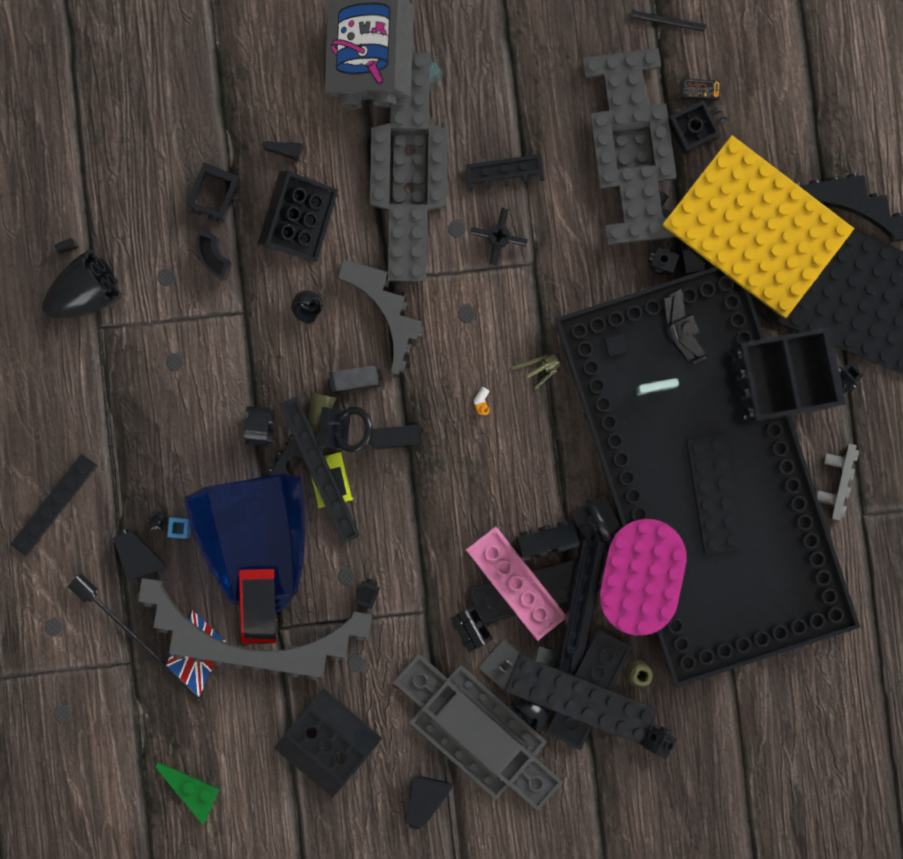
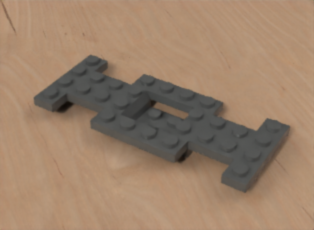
(625, 146)

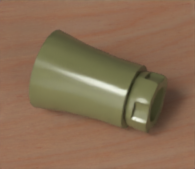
(317, 402)
(633, 670)

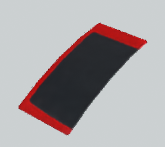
(257, 606)

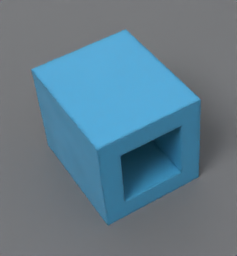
(179, 528)

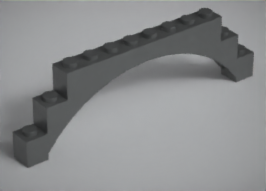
(193, 642)

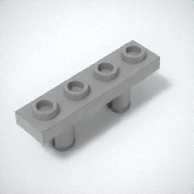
(845, 464)

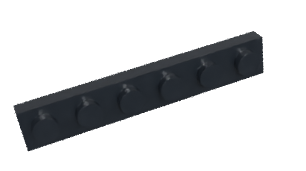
(54, 505)

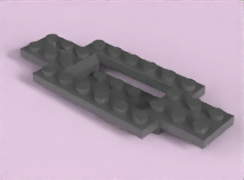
(473, 737)

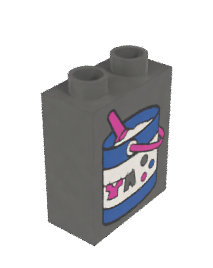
(369, 51)

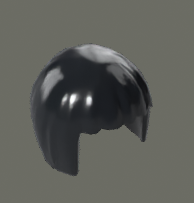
(307, 306)

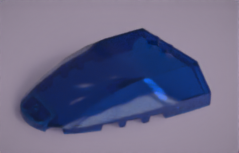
(252, 528)

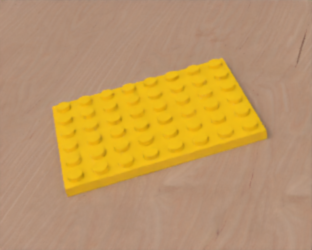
(758, 227)

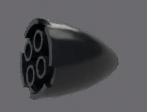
(81, 288)

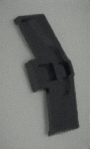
(682, 327)

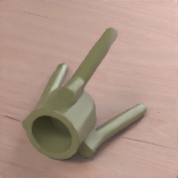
(549, 363)

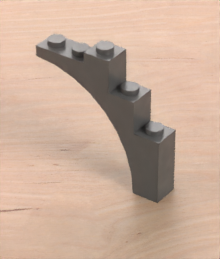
(372, 282)

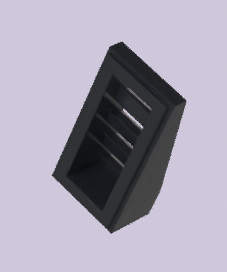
(285, 149)

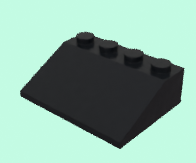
(298, 216)

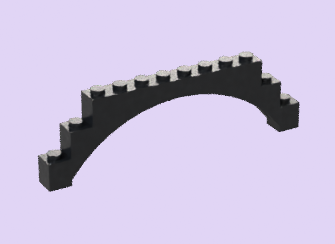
(846, 194)

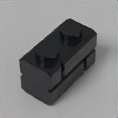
(471, 628)

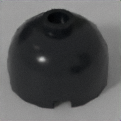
(532, 713)

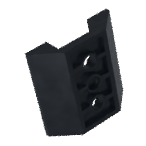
(336, 732)

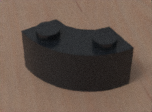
(210, 255)

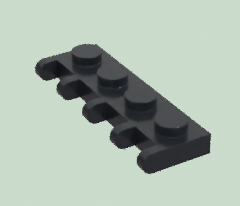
(504, 170)

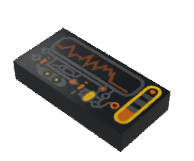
(700, 89)

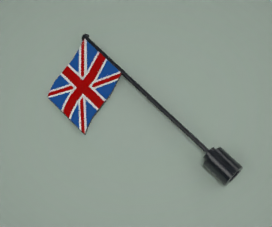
(187, 672)

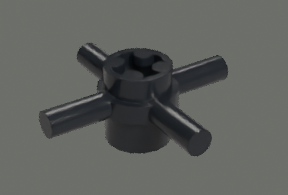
(500, 228)

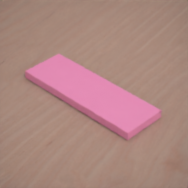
(516, 583)

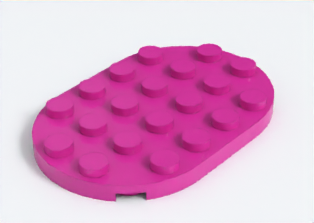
(643, 577)

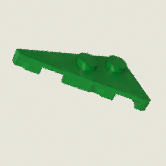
(194, 792)

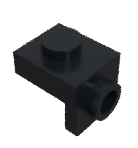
(367, 593)

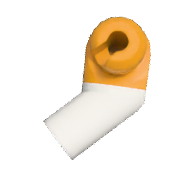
(480, 403)

